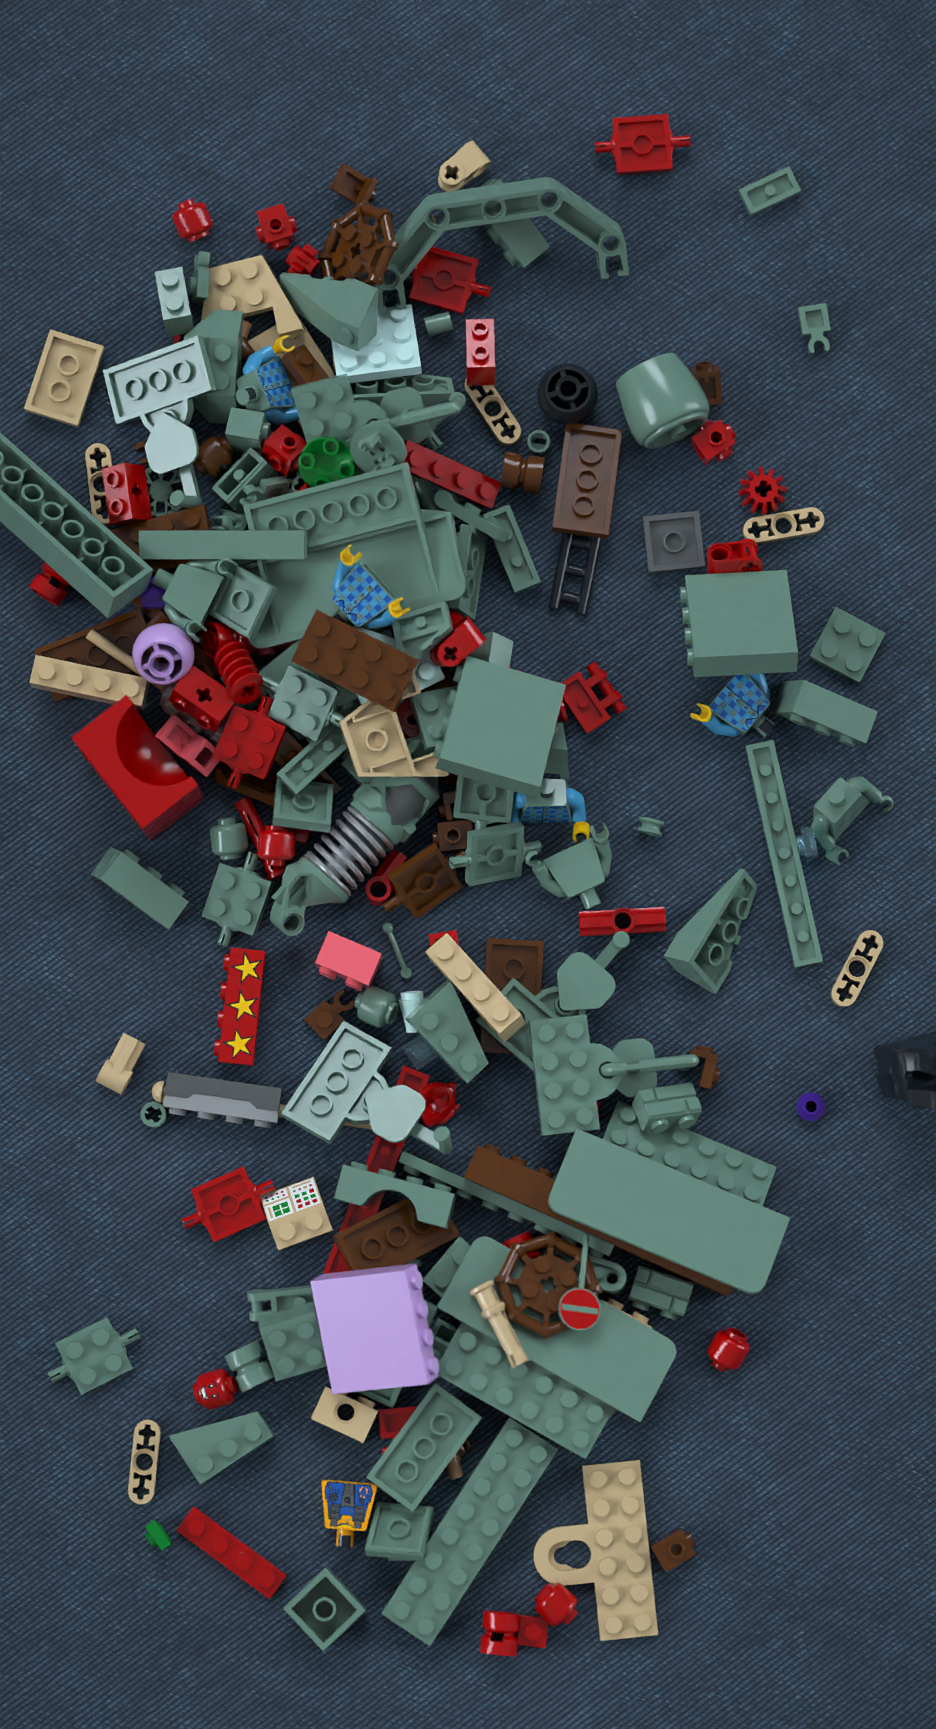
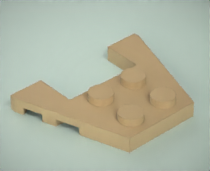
(250, 288)
(379, 743)

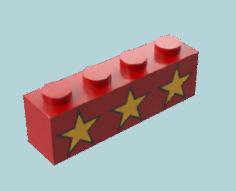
(241, 1006)

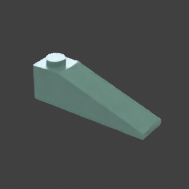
(706, 941)

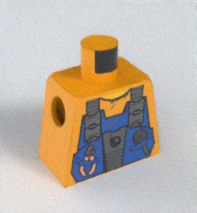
(347, 1508)

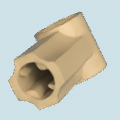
(118, 1070)

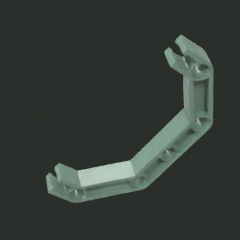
(516, 202)

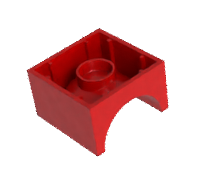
(137, 768)

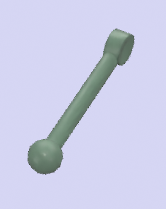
(388, 928)

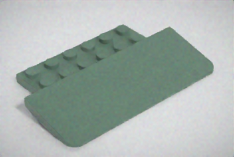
(380, 520)
(673, 1198)
(569, 1377)

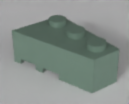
(517, 237)
(824, 711)

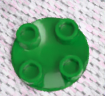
(326, 461)

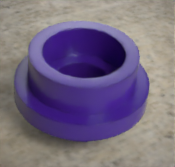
(801, 1106)

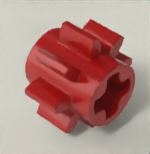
(303, 260)

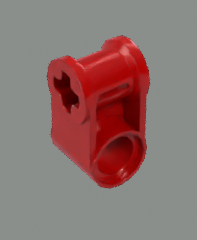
(732, 557)
(460, 642)

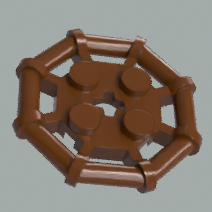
(374, 254)
(540, 1269)

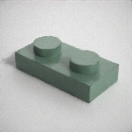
(769, 191)

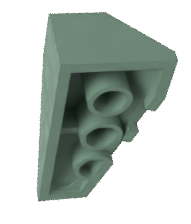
(339, 309)
(431, 388)

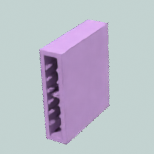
(375, 1328)

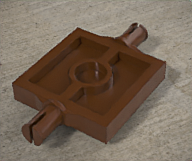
(423, 882)

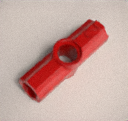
(641, 921)

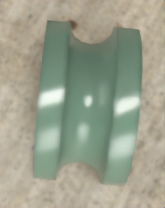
(650, 826)
(150, 1122)

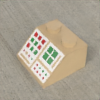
(296, 1213)

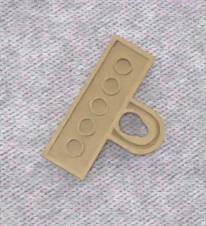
(618, 1551)

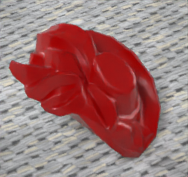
(439, 1102)

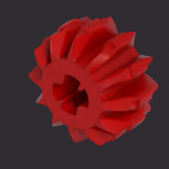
(769, 483)

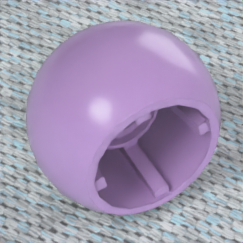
(169, 643)

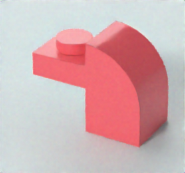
(188, 745)

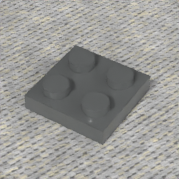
(673, 542)

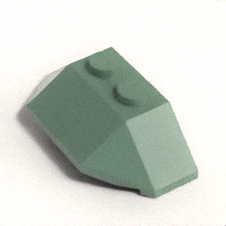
(223, 342)

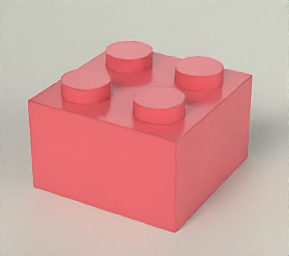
(348, 961)

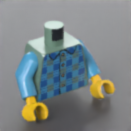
(267, 386)
(363, 594)
(738, 707)
(552, 804)

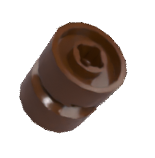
(522, 472)

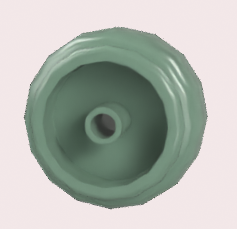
(662, 401)

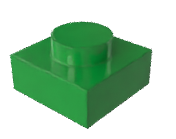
(157, 1536)

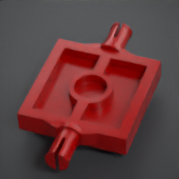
(642, 144)
(446, 280)
(249, 742)
(228, 1204)

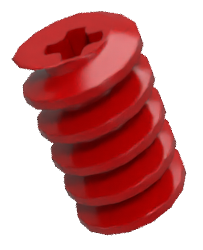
(238, 672)

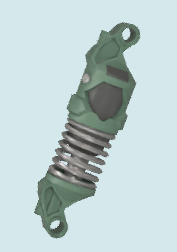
(376, 821)

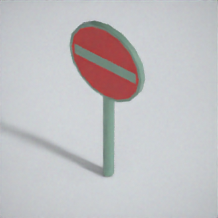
(580, 1307)

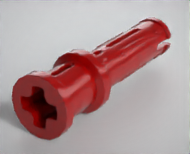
(254, 826)

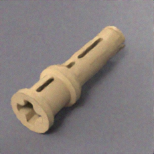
(494, 1311)

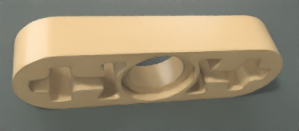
(497, 430)
(96, 506)
(789, 515)
(873, 953)
(149, 1484)

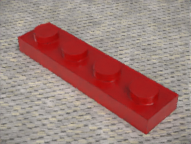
(451, 475)
(231, 1552)

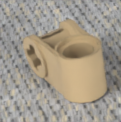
(466, 164)

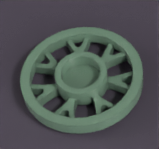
(161, 491)

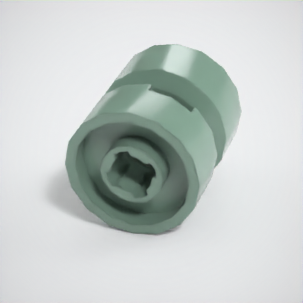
(249, 1366)

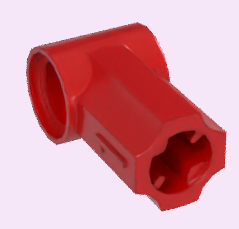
(393, 861)

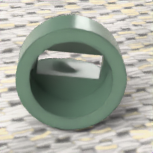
(538, 447)

